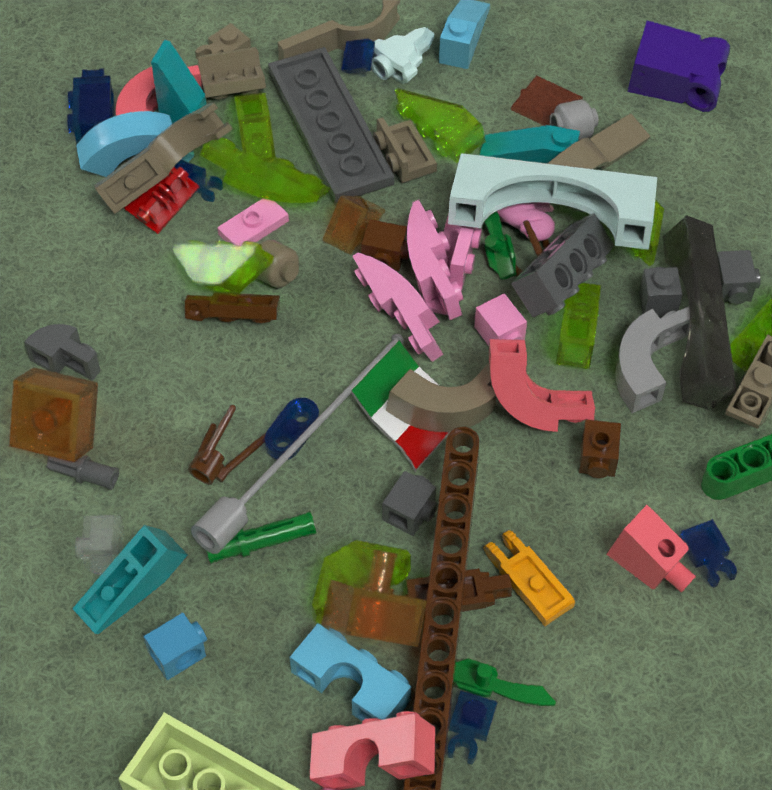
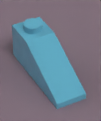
(462, 33)

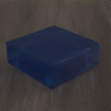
(358, 56)

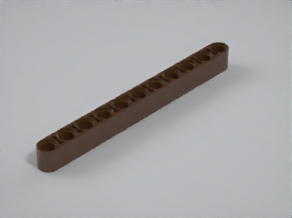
(446, 601)

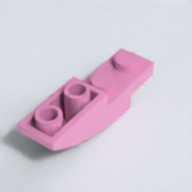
(430, 262)
(401, 301)

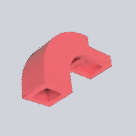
(140, 92)
(527, 400)

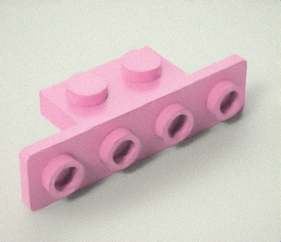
(460, 256)

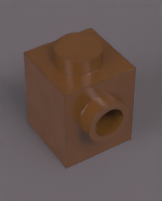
(386, 243)
(600, 448)

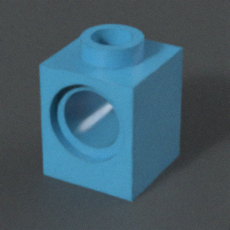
(176, 645)

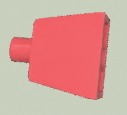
(652, 551)

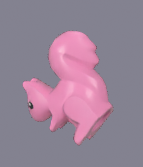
(533, 212)

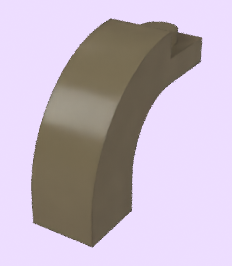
(441, 407)

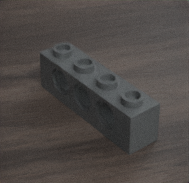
(563, 266)

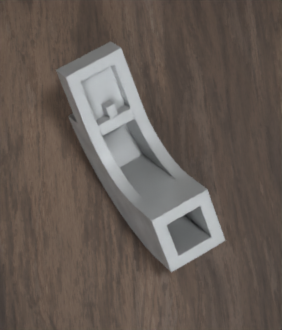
(635, 373)

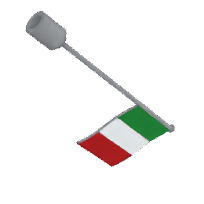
(372, 393)

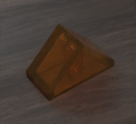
(350, 222)

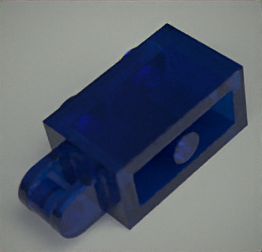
(90, 102)

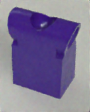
(679, 66)

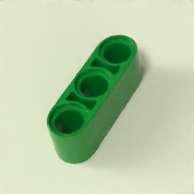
(734, 469)

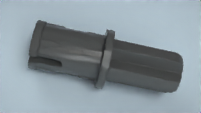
(85, 470)

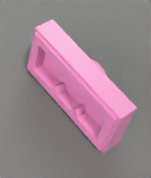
(253, 222)

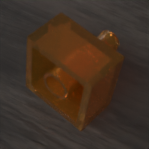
(53, 414)
(374, 607)

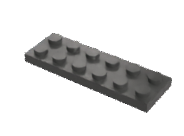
(330, 124)

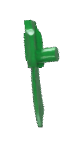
(499, 248)
(482, 681)

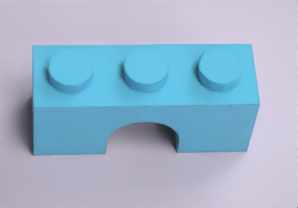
(328, 656)

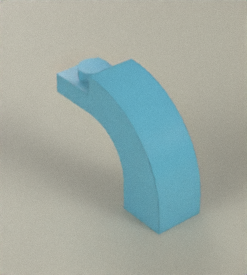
(119, 139)

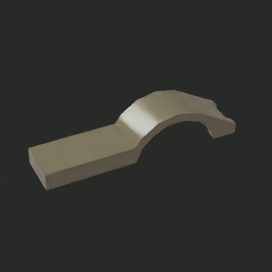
(334, 35)
(605, 146)
(161, 156)

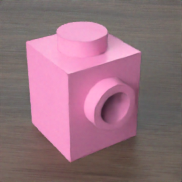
(500, 320)

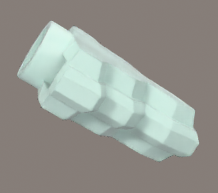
(401, 55)

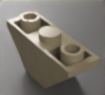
(754, 396)

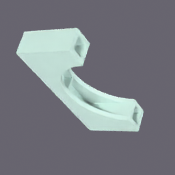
(616, 198)

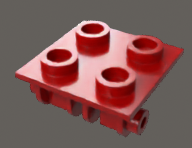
(163, 200)

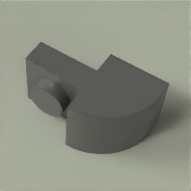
(59, 347)

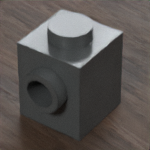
(738, 276)
(660, 290)
(410, 503)

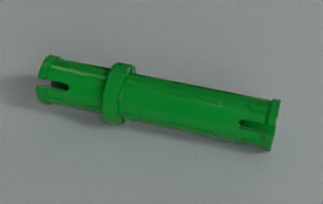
(266, 536)

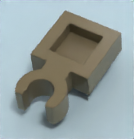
(225, 40)

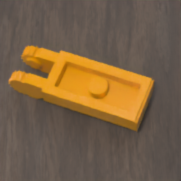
(531, 579)

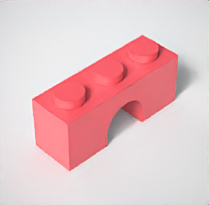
(344, 752)

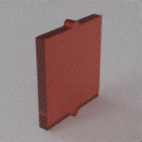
(541, 99)

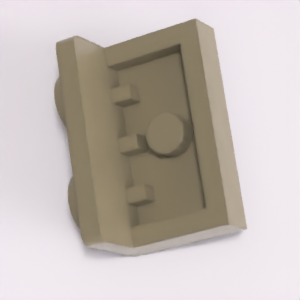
(231, 73)
(404, 150)

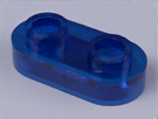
(287, 428)

